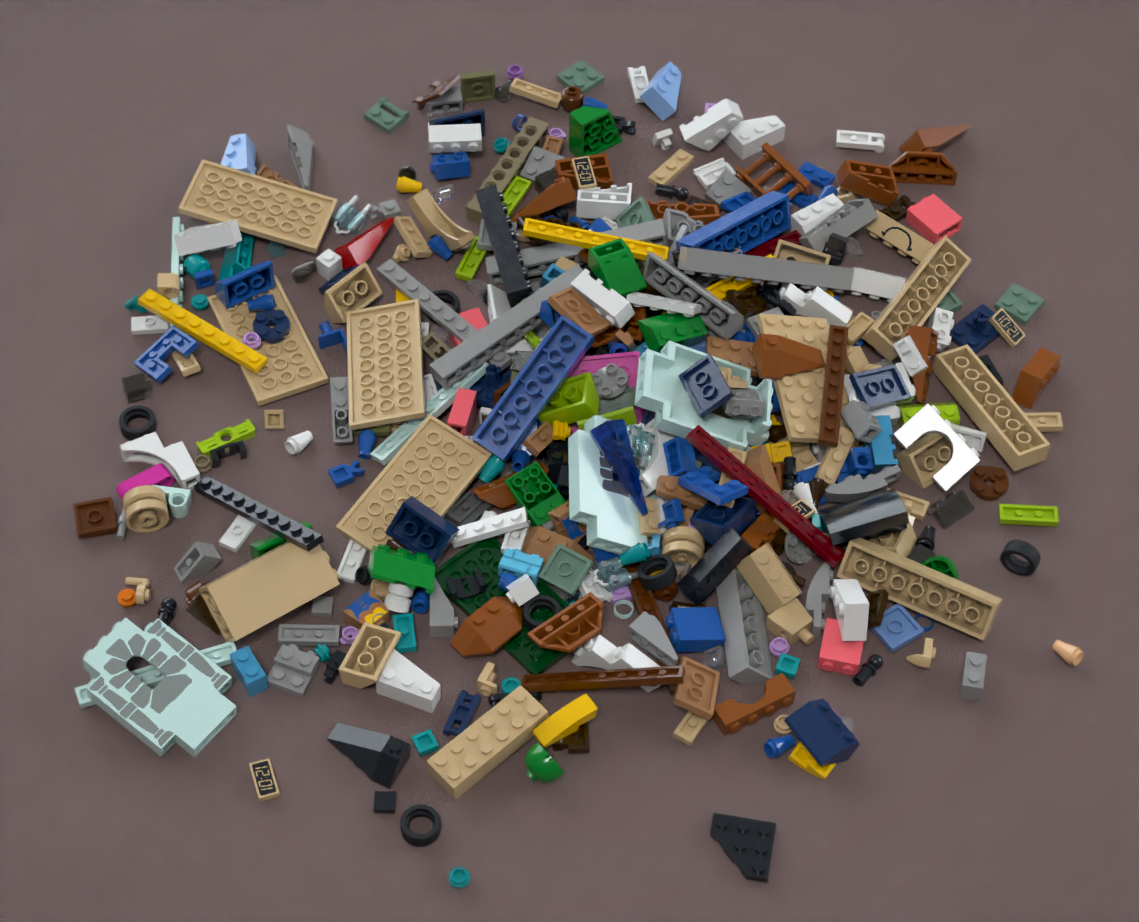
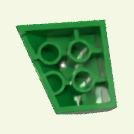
(591, 131)
(402, 566)

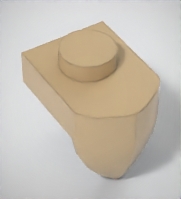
(923, 660)

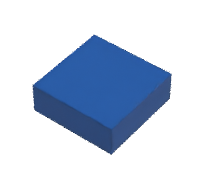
(204, 279)

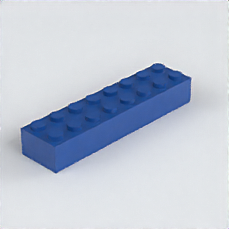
(744, 226)
(533, 388)

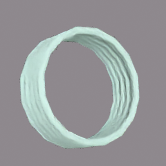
(620, 615)

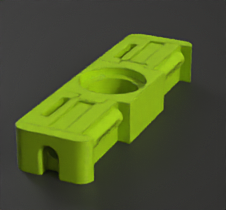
(238, 433)

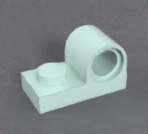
(178, 500)

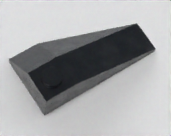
(373, 752)

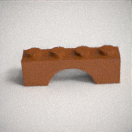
(732, 716)

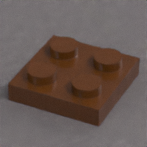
(95, 517)

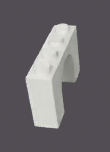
(927, 422)

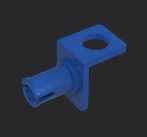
(331, 337)

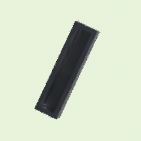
(714, 566)

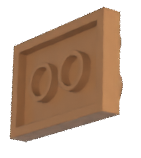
(578, 310)
(698, 689)

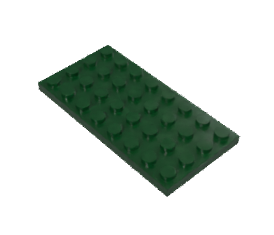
(486, 557)

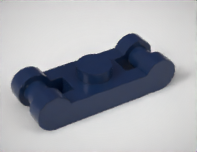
(462, 713)

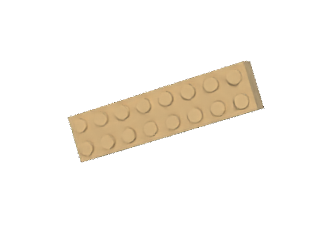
(917, 296)
(991, 407)
(920, 588)

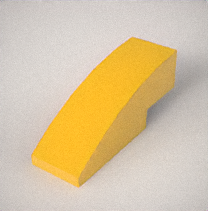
(565, 720)

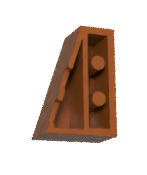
(600, 167)
(869, 180)
(1035, 377)
(761, 531)

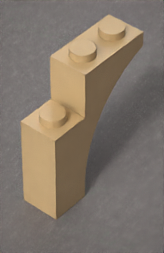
(437, 222)

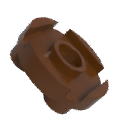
(989, 473)

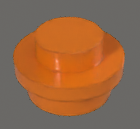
(127, 598)

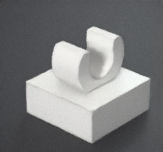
(663, 139)

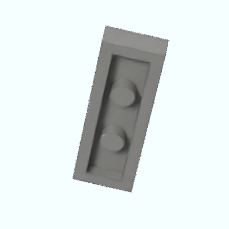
(308, 634)

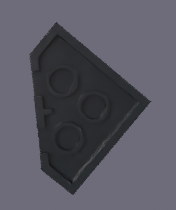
(745, 843)

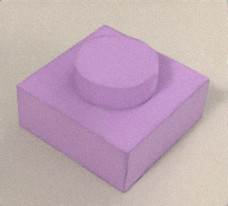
(620, 594)

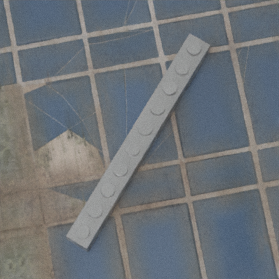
(541, 257)
(764, 268)
(498, 334)

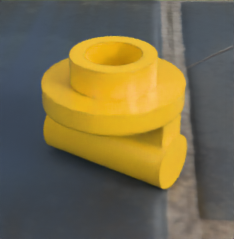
(561, 430)

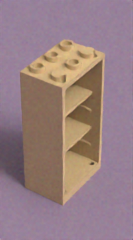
(267, 588)

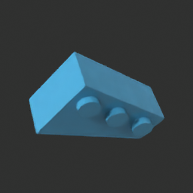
(882, 446)

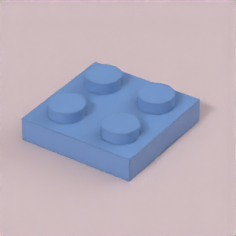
(897, 628)

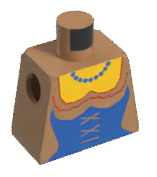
(565, 526)
(367, 609)

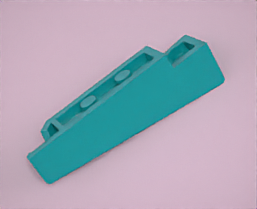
(238, 257)

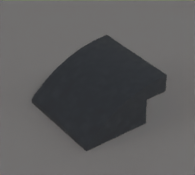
(864, 518)

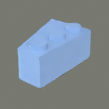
(663, 91)
(240, 154)

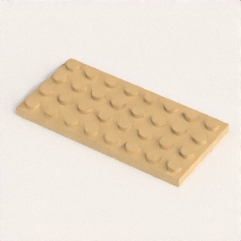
(259, 205)
(291, 362)
(385, 364)
(801, 393)
(430, 466)

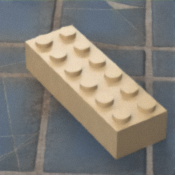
(487, 742)

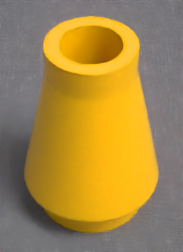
(407, 185)

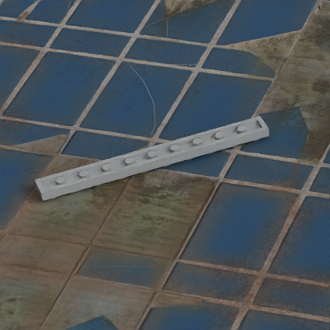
(435, 307)

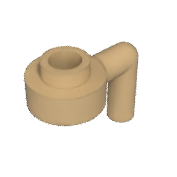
(143, 594)

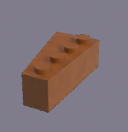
(698, 211)

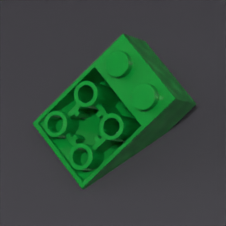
(616, 267)
(535, 492)

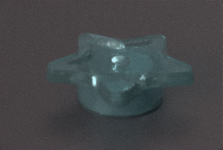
(275, 245)

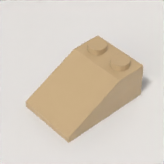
(898, 542)

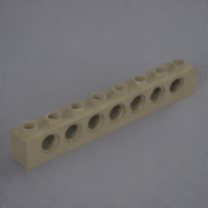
(511, 163)

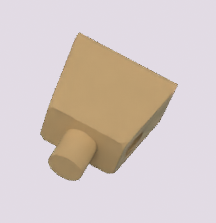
(791, 623)

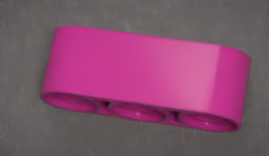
(155, 475)

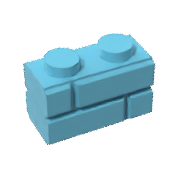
(520, 563)

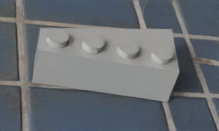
(842, 222)

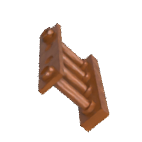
(779, 165)

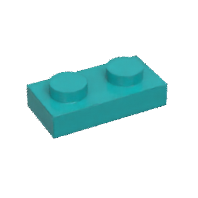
(404, 624)

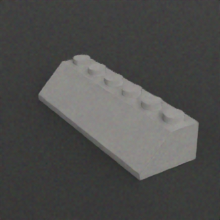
(678, 286)
(744, 631)

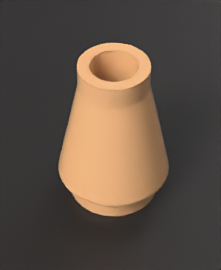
(1068, 652)

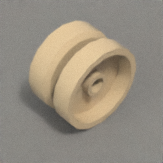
(145, 509)
(683, 544)

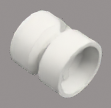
(398, 599)

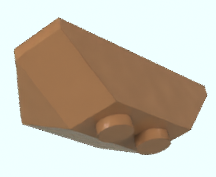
(759, 463)
(544, 541)

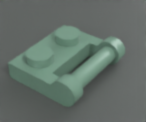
(383, 119)

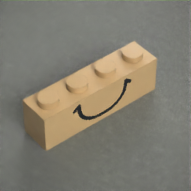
(899, 236)

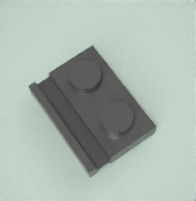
(467, 509)

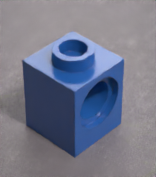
(864, 457)

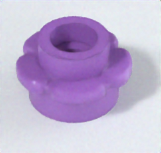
(515, 71)

